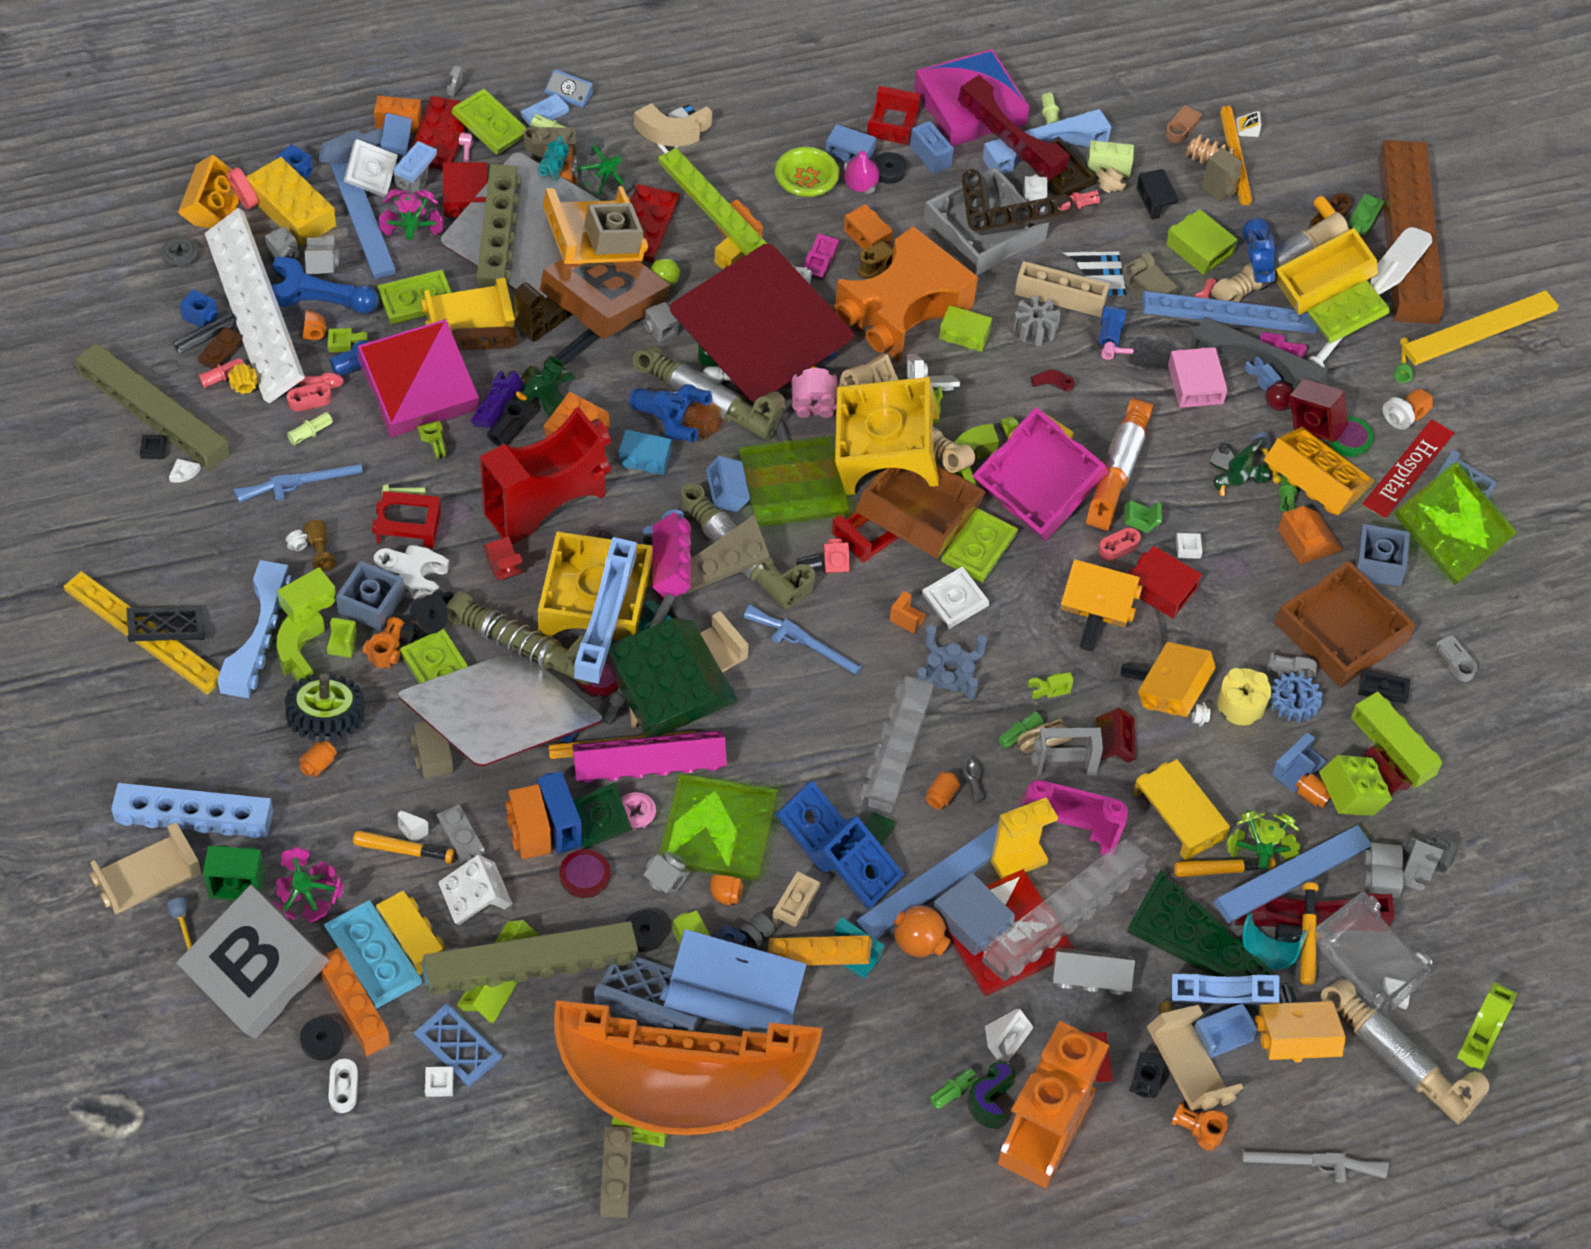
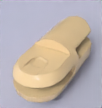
(1026, 740)

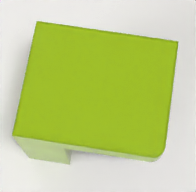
(342, 637)

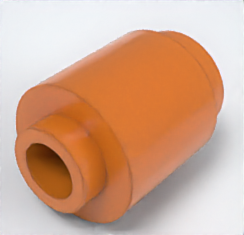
(317, 758)
(942, 790)
(1313, 790)

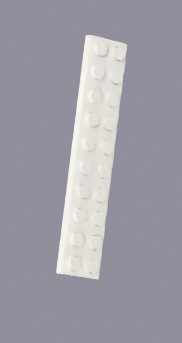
(254, 306)

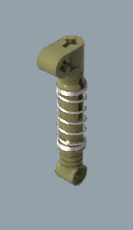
(490, 624)

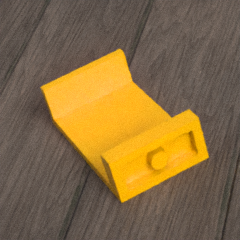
(471, 308)
(1183, 808)
(1019, 836)

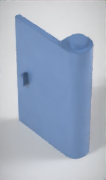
(733, 983)

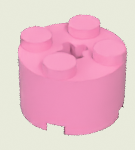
(814, 393)

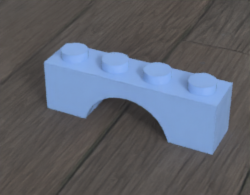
(1225, 990)

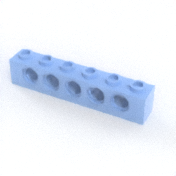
(181, 802)

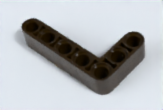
(1011, 212)
(535, 313)

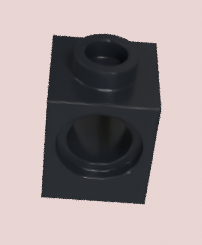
(1150, 1066)

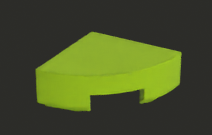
(1009, 425)

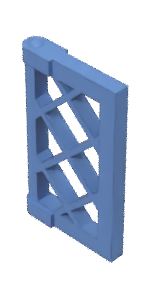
(435, 1047)

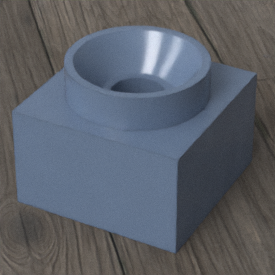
(1382, 554)
(370, 595)

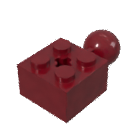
(1313, 407)

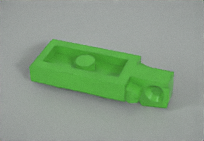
(1365, 214)

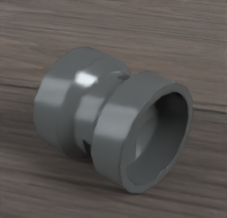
(757, 930)

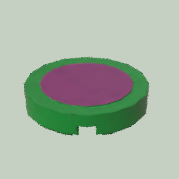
(1355, 438)

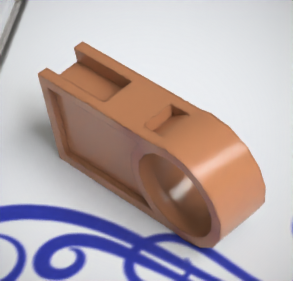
(1184, 121)

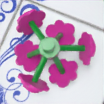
(410, 211)
(300, 882)

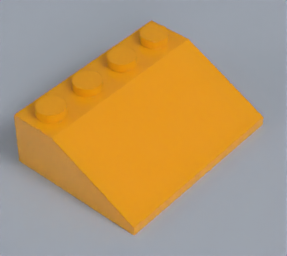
(1318, 470)

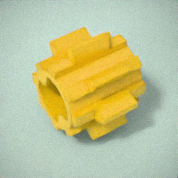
(243, 378)

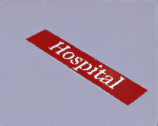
(1408, 468)

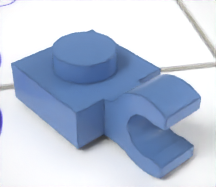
(1265, 373)

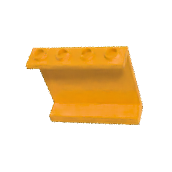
(568, 228)

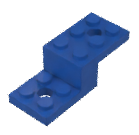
(839, 844)

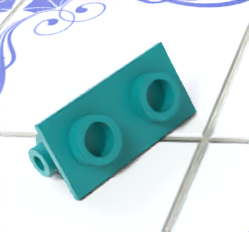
(554, 158)

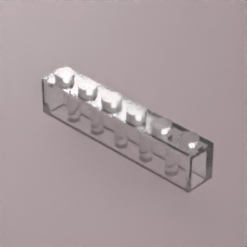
(897, 747)

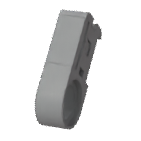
(1456, 656)
(1285, 665)

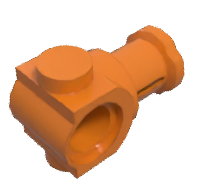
(387, 642)
(1200, 1123)

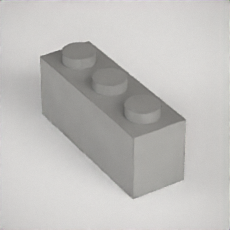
(1092, 970)

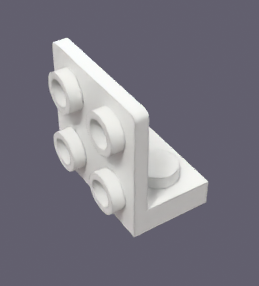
(918, 369)
(474, 888)

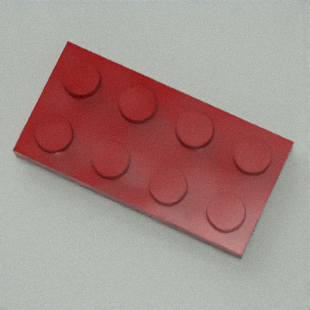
(440, 130)
(654, 212)

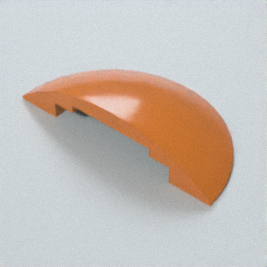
(679, 1077)

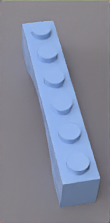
(1073, 130)
(606, 611)
(241, 669)

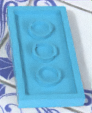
(373, 954)

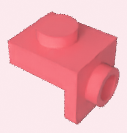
(836, 556)

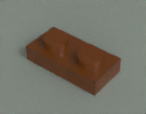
(221, 348)

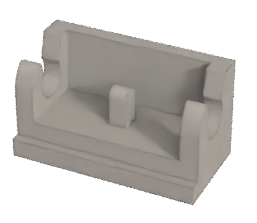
(1421, 864)

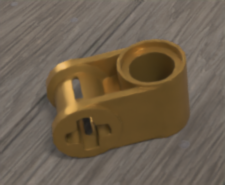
(875, 259)

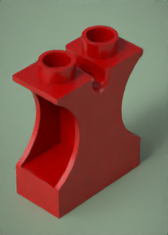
(535, 479)

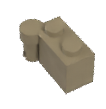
(1147, 276)

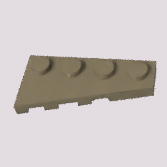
(729, 555)

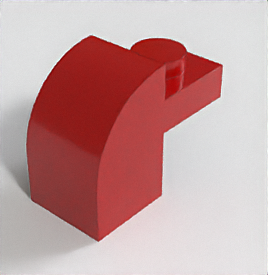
(502, 558)

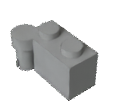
(321, 255)

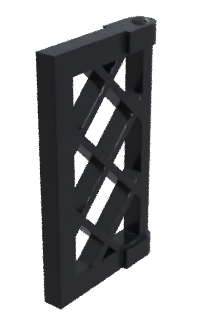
(152, 613)

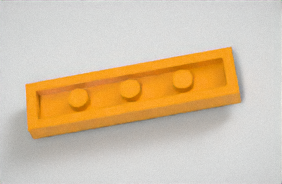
(823, 950)

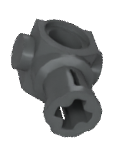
(1445, 844)

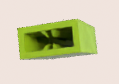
(1201, 241)

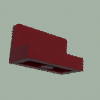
(1117, 734)
(1390, 772)

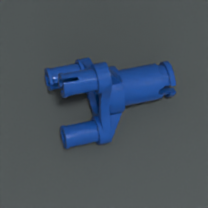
(671, 408)

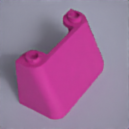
(1082, 809)

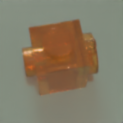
(704, 419)

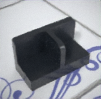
(1156, 191)

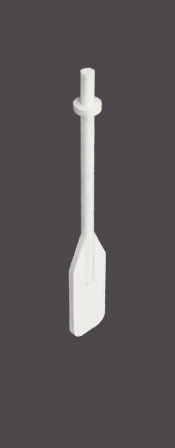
(1391, 271)

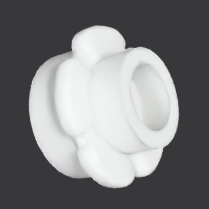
(297, 540)
(1200, 714)

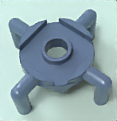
(952, 655)

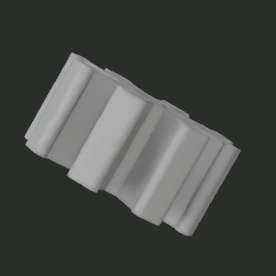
(1036, 320)

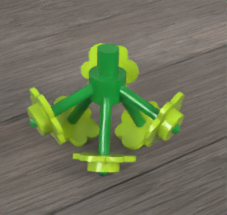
(1266, 835)

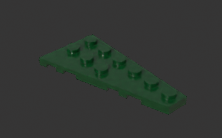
(1191, 933)

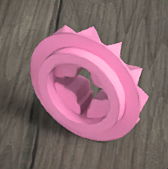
(647, 810)

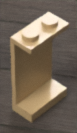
(725, 642)
(146, 872)
(1189, 1060)

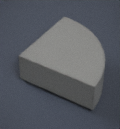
(457, 81)

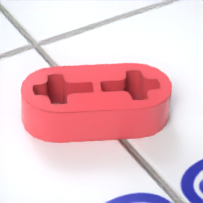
(242, 188)
(309, 397)
(1119, 544)

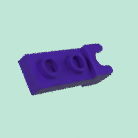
(496, 399)

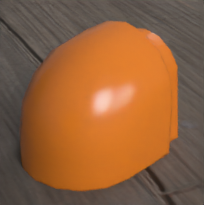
(314, 326)
(1420, 402)
(726, 889)

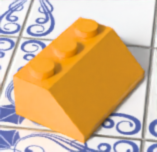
(208, 194)

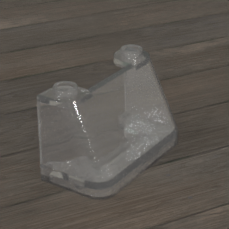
(1371, 954)

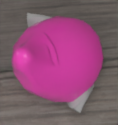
(861, 174)

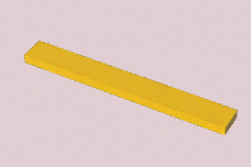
(1480, 327)
(169, 652)

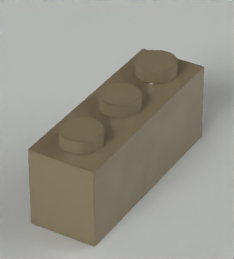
(616, 1172)

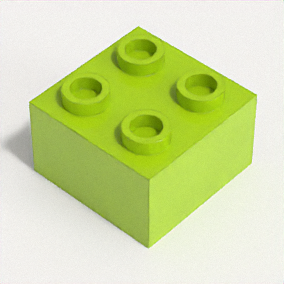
(1355, 785)

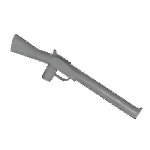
(1335, 1160)

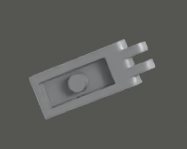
(460, 833)

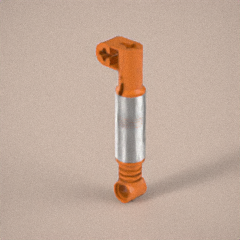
(1119, 463)

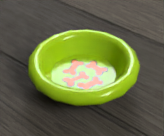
(806, 171)

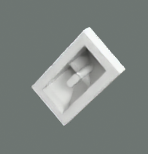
(1007, 1034)

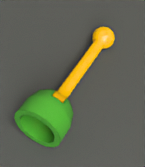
(1403, 371)

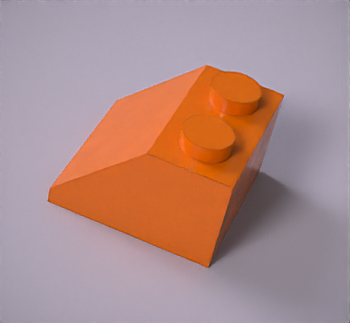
(1307, 534)

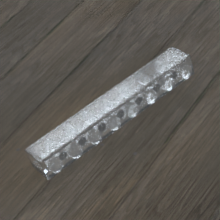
(1065, 910)

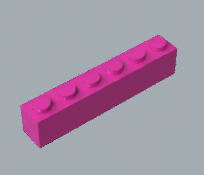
(649, 756)

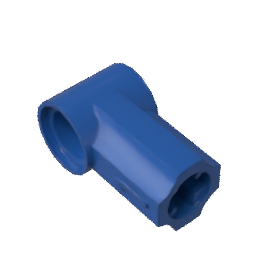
(1112, 323)
(347, 361)

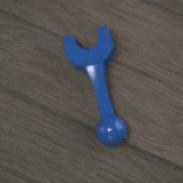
(1260, 249)
(303, 286)

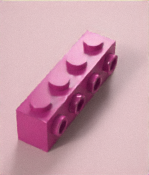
(671, 555)

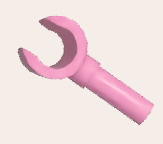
(466, 141)
(1110, 349)

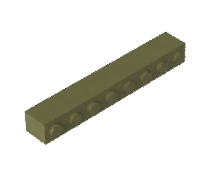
(153, 406)
(529, 958)

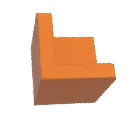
(905, 615)

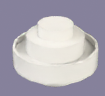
(1398, 413)

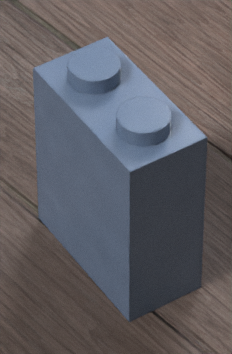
(973, 914)

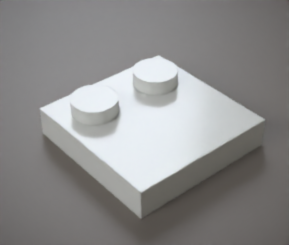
(370, 168)
(955, 597)

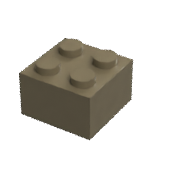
(613, 228)

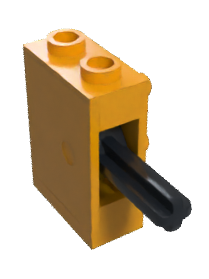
(1101, 597)
(1174, 678)
(1299, 1029)

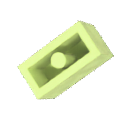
(1110, 154)

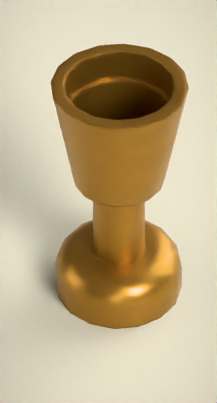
(317, 537)

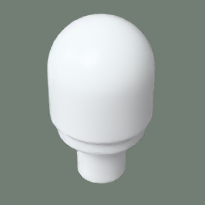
(716, 374)

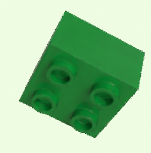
(232, 871)

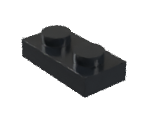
(1389, 686)

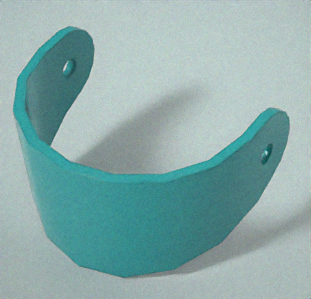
(1273, 953)

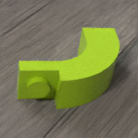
(982, 441)
(292, 639)
(1487, 1025)

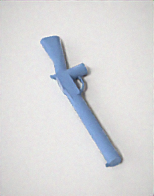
(294, 480)
(788, 628)

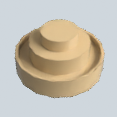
(1110, 179)

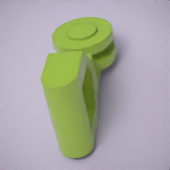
(434, 439)

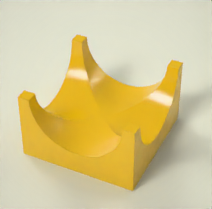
(885, 428)
(575, 580)

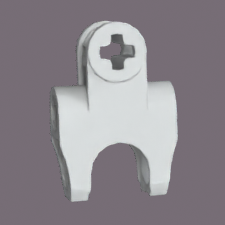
(412, 567)

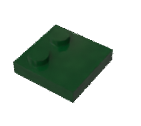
(602, 815)

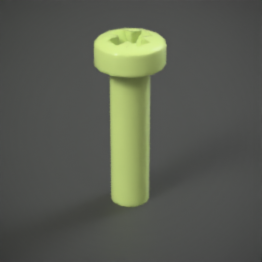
(418, 490)

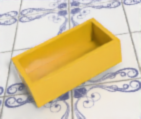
(291, 201)
(1326, 271)

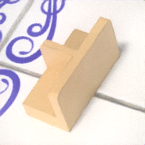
(795, 900)

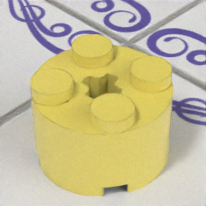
(1244, 696)

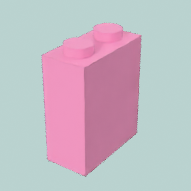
(1197, 377)

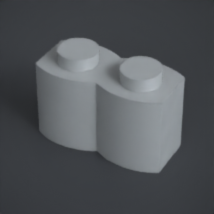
(1384, 869)

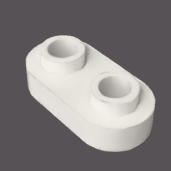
(343, 1087)

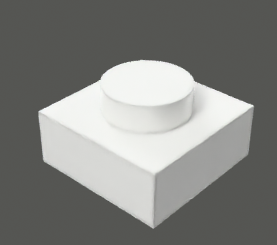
(1188, 545)
(439, 1081)

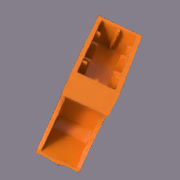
(910, 291)
(1052, 1104)

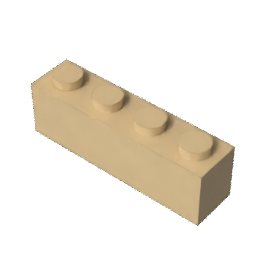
(1062, 288)

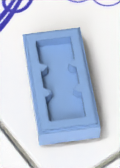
(548, 108)
(415, 161)

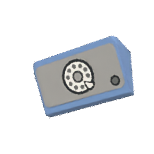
(569, 88)

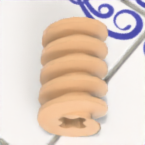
(1202, 149)

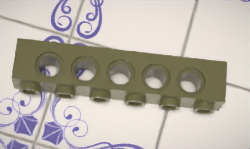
(499, 178)

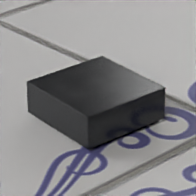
(153, 447)

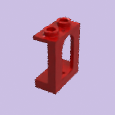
(894, 100)
(427, 532)
(857, 544)

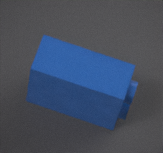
(561, 812)

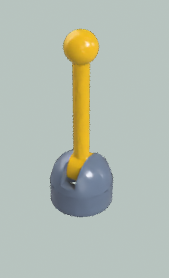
(1263, 447)
(179, 909)

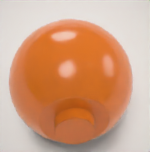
(920, 932)

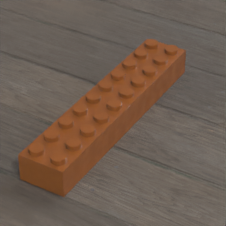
(1410, 204)

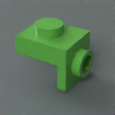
(1141, 516)

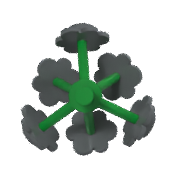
(597, 172)

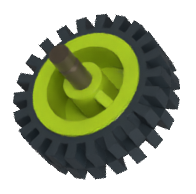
(324, 707)

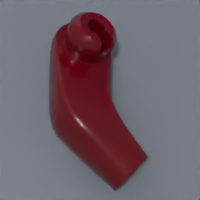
(1053, 378)

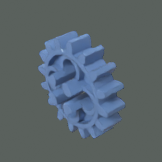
(1305, 706)

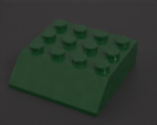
(668, 676)

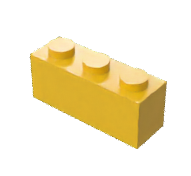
(409, 928)

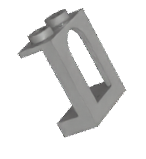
(1090, 755)

